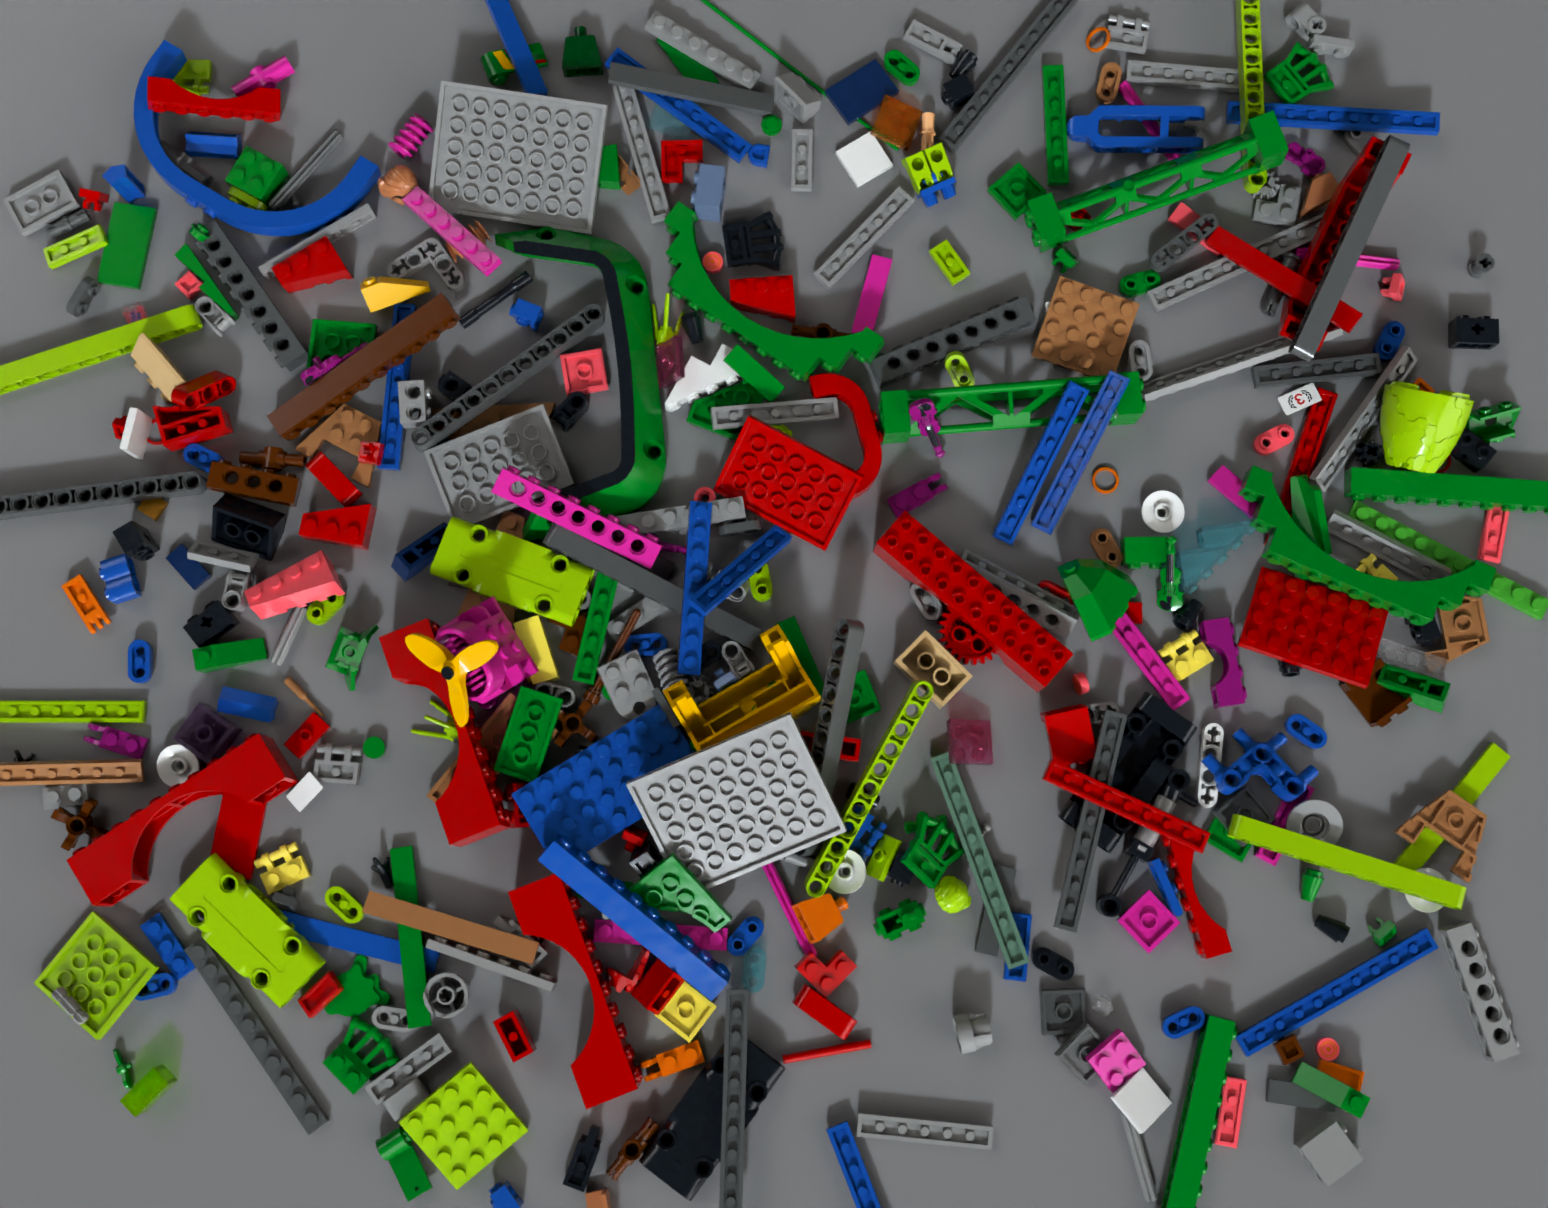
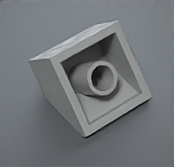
(796, 96)

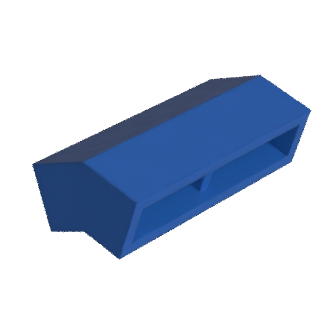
(213, 145)
(125, 182)
(247, 704)

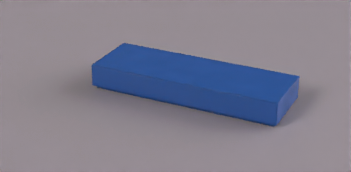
(1023, 924)

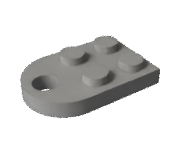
(627, 684)

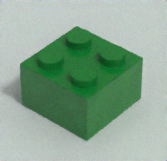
(257, 175)

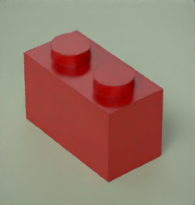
(657, 987)
(515, 1035)

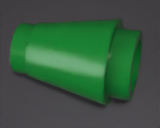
(1310, 884)

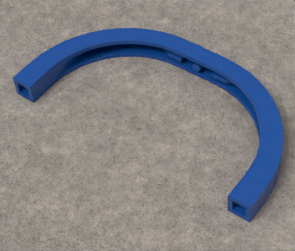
(351, 191)

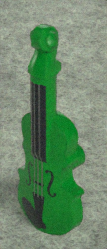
(1170, 596)

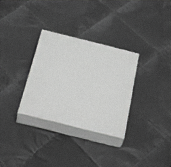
(864, 159)
(136, 433)
(1141, 1100)

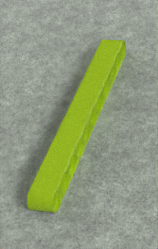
(1250, 70)
(97, 348)
(878, 781)
(1346, 861)

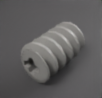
(667, 667)

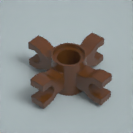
(564, 736)
(73, 830)

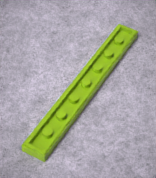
(73, 711)
(1469, 789)

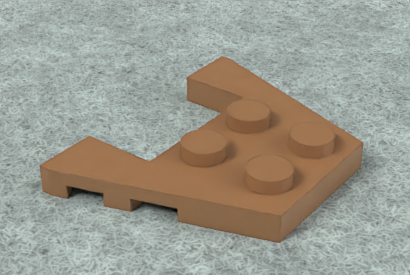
(346, 431)
(1462, 629)
(1454, 822)

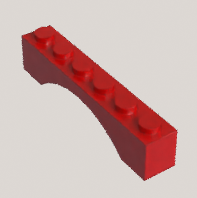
(259, 104)
(1209, 936)

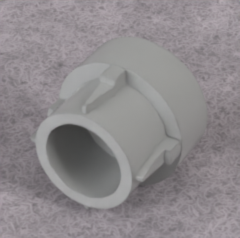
(972, 1031)

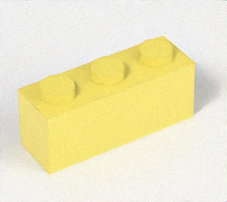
(537, 645)

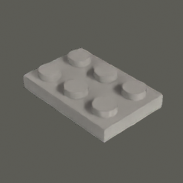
(41, 203)

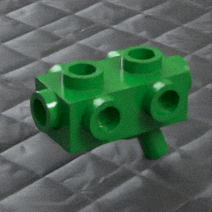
(907, 916)

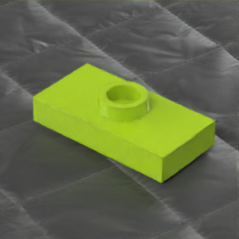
(883, 857)

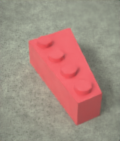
(295, 586)

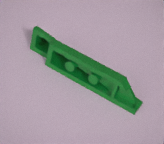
(1309, 513)

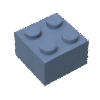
(709, 192)

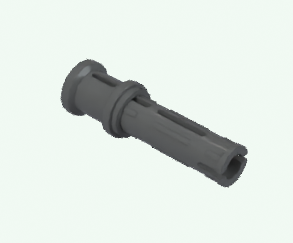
(1291, 262)

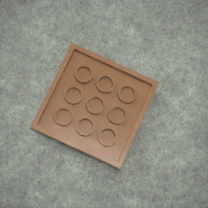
(1084, 328)

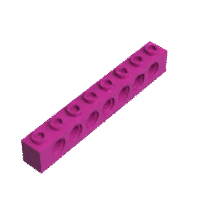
(643, 556)

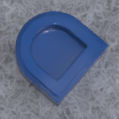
(759, 155)

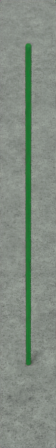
(781, 60)

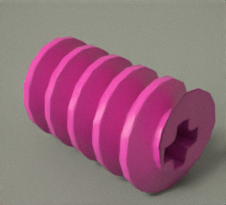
(410, 136)

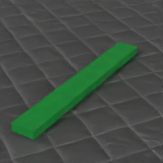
(410, 939)

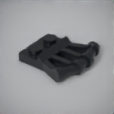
(739, 243)

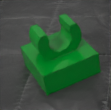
(1066, 258)
(1384, 933)

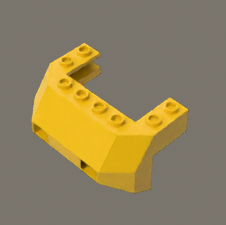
(730, 709)

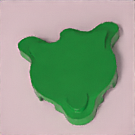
(359, 991)

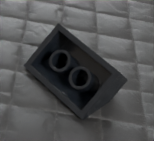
(247, 526)

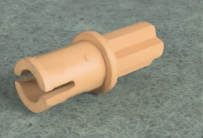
(927, 130)

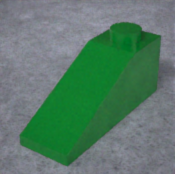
(229, 654)
(1424, 690)
(1330, 1089)

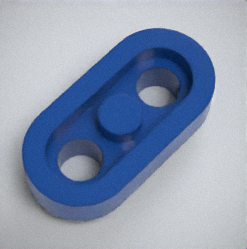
(1390, 340)
(205, 457)
(646, 643)
(137, 662)
(1305, 730)
(745, 936)
(157, 987)
(1182, 1023)

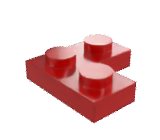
(676, 153)
(828, 976)

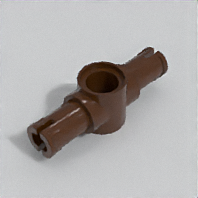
(813, 331)
(272, 458)
(625, 1158)

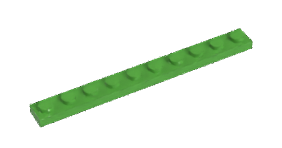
(1501, 587)

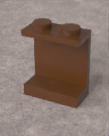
(1375, 701)

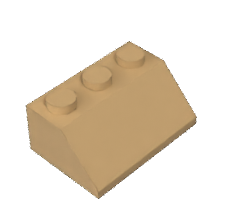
(157, 366)
(933, 663)

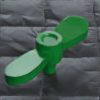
(122, 1069)

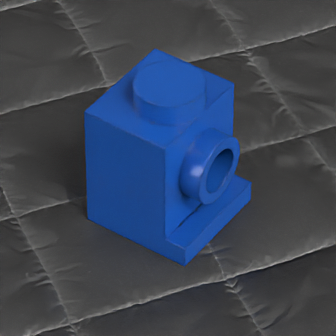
(527, 314)
(504, 1196)

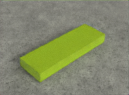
(75, 246)

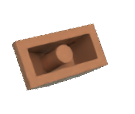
(1318, 193)

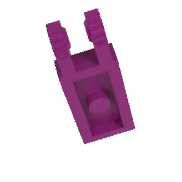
(915, 495)
(119, 741)

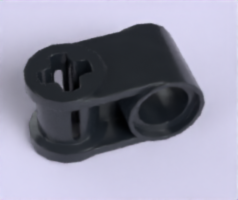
(569, 412)

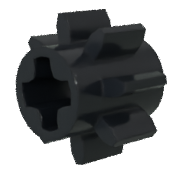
(1362, 455)

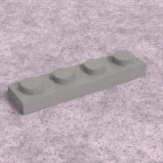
(408, 1069)

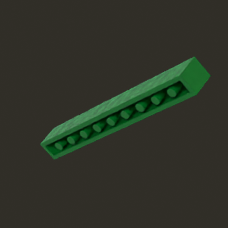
(1446, 489)
(1199, 1113)

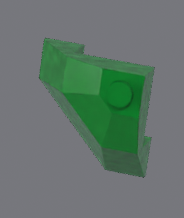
(1098, 593)

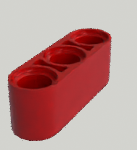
(203, 390)
(333, 479)
(824, 1011)

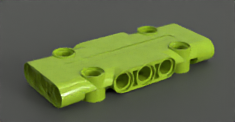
(512, 571)
(247, 930)

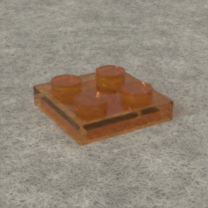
(896, 122)

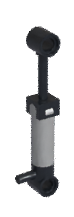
(1142, 844)

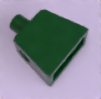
(581, 55)

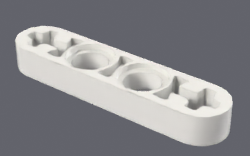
(1205, 737)

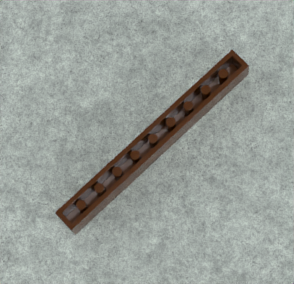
(364, 367)

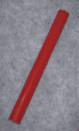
(826, 1051)

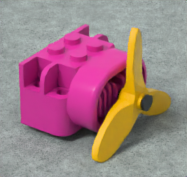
(476, 656)

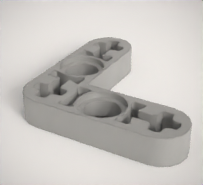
(433, 258)

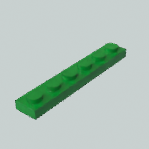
(1055, 125)
(595, 629)

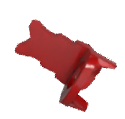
(629, 981)

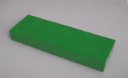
(753, 373)

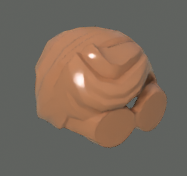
(397, 182)

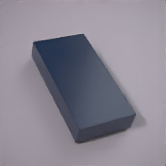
(190, 570)

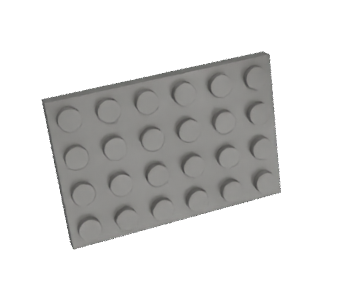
(471, 463)

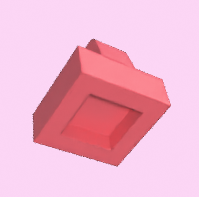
(1396, 287)

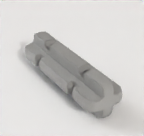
(70, 1006)

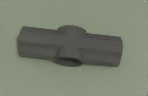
(187, 165)

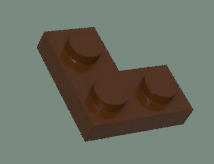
(573, 635)

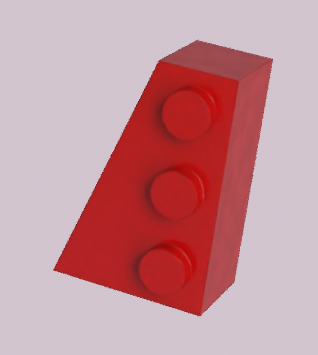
(311, 266)
(765, 296)

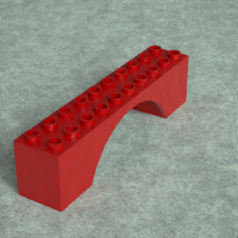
(1011, 632)
(472, 802)
(120, 859)
(606, 1063)

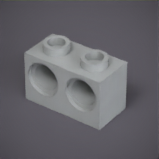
(409, 405)

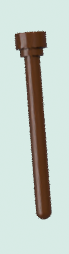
(593, 693)

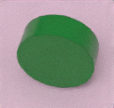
(374, 747)

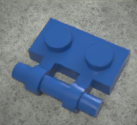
(876, 833)

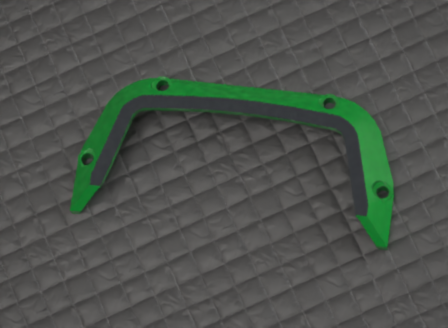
(638, 474)

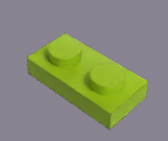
(949, 262)

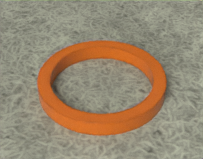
(1092, 33)
(1103, 491)

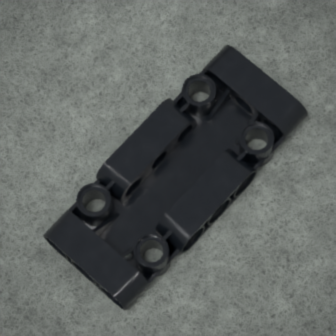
(1140, 762)
(698, 1123)

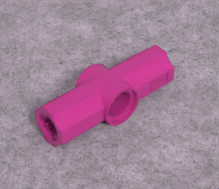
(264, 76)

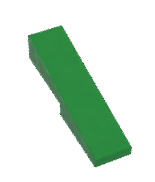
(209, 287)
(794, 635)

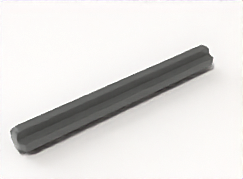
(305, 170)

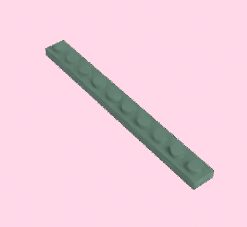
(980, 861)

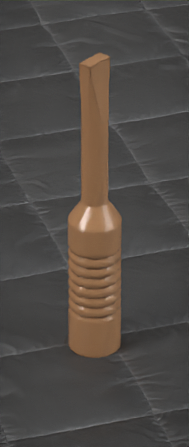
(301, 694)

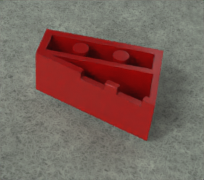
(184, 427)
(340, 526)

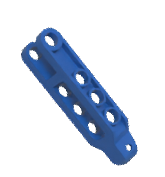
(1085, 129)

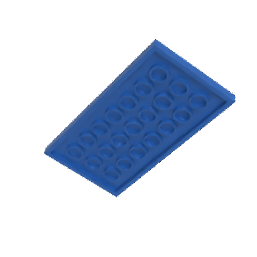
(589, 792)

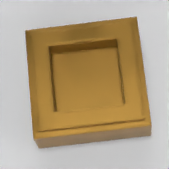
(153, 507)

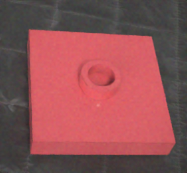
(584, 371)

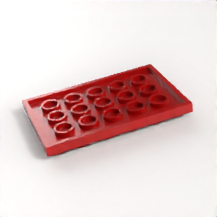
(788, 482)
(1313, 627)

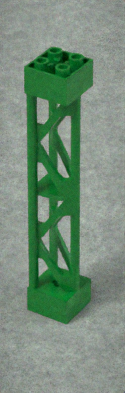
(895, 404)

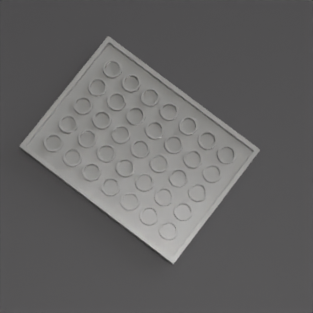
(517, 156)
(738, 802)

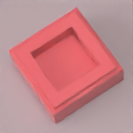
(189, 285)

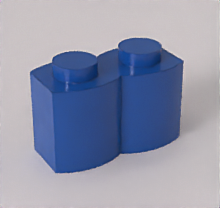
(120, 579)

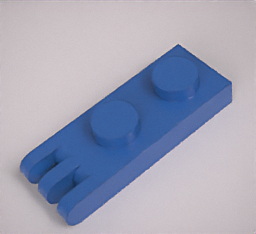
(1167, 889)

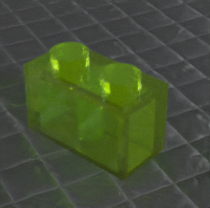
(148, 1090)

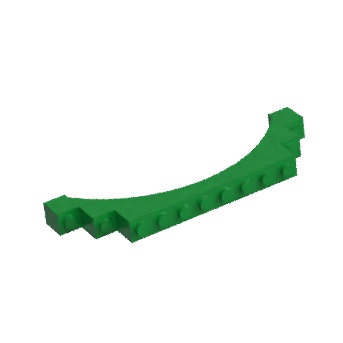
(793, 353)
(1294, 550)

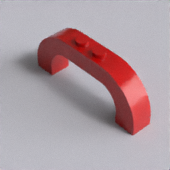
(864, 418)

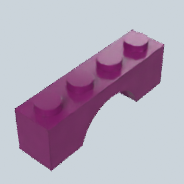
(1218, 636)

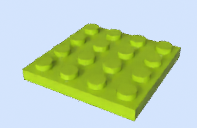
(99, 972)
(463, 1125)

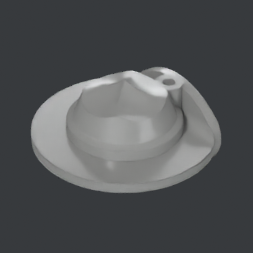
(1316, 820)

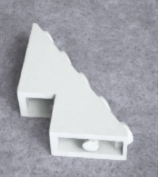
(702, 379)

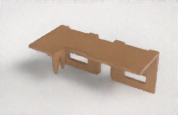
(630, 183)

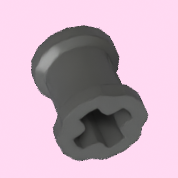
(1481, 265)

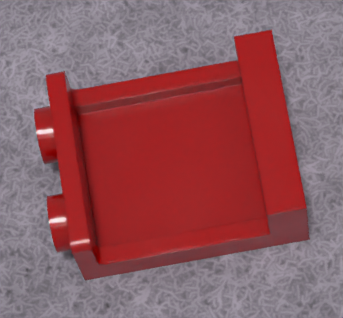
(1069, 734)

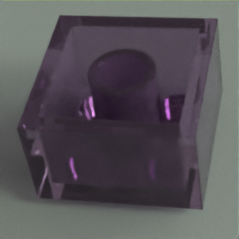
(207, 733)

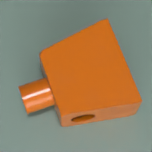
(820, 916)

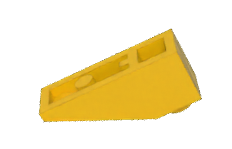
(387, 291)

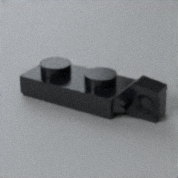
(583, 1160)

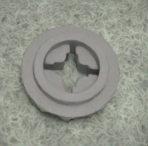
(1267, 192)
(698, 681)

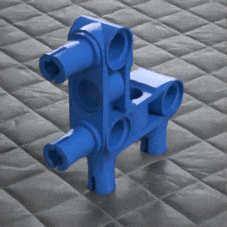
(1271, 768)

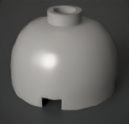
(446, 995)

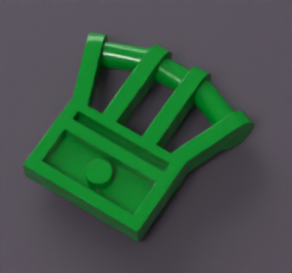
(1289, 84)
(922, 859)
(350, 1066)

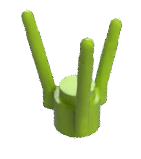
(665, 331)
(450, 727)

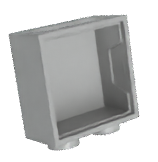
(1329, 1151)

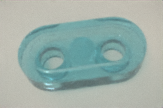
(754, 969)

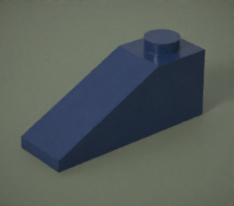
(418, 554)

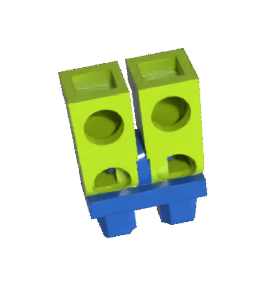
(929, 173)

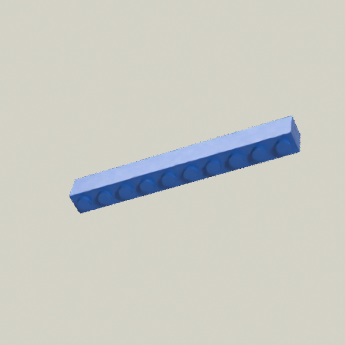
(635, 916)

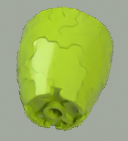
(1421, 425)

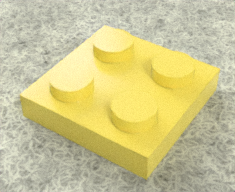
(687, 1011)

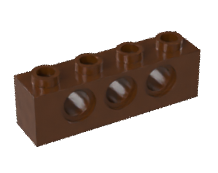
(221, 470)

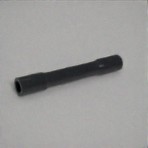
(514, 286)

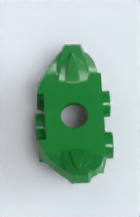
(1505, 418)
(348, 652)

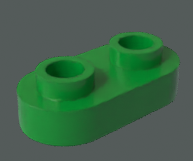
(903, 67)
(1139, 282)

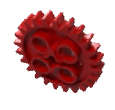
(964, 647)

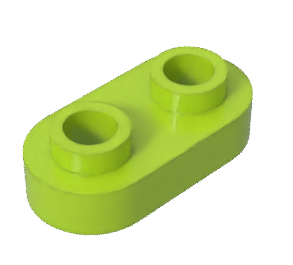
(240, 197)
(959, 369)
(761, 580)
(327, 609)
(344, 906)

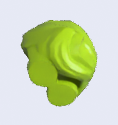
(952, 894)

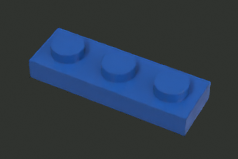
(168, 946)

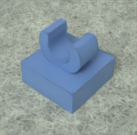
(724, 680)

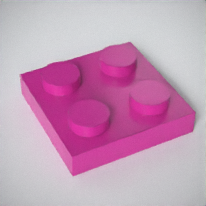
(1148, 921)
(1115, 1060)

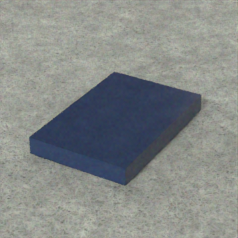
(861, 92)

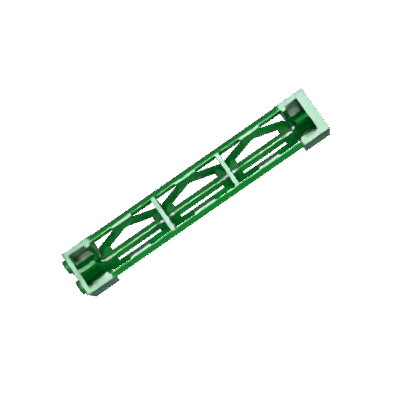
(1260, 138)

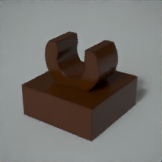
(1288, 1049)

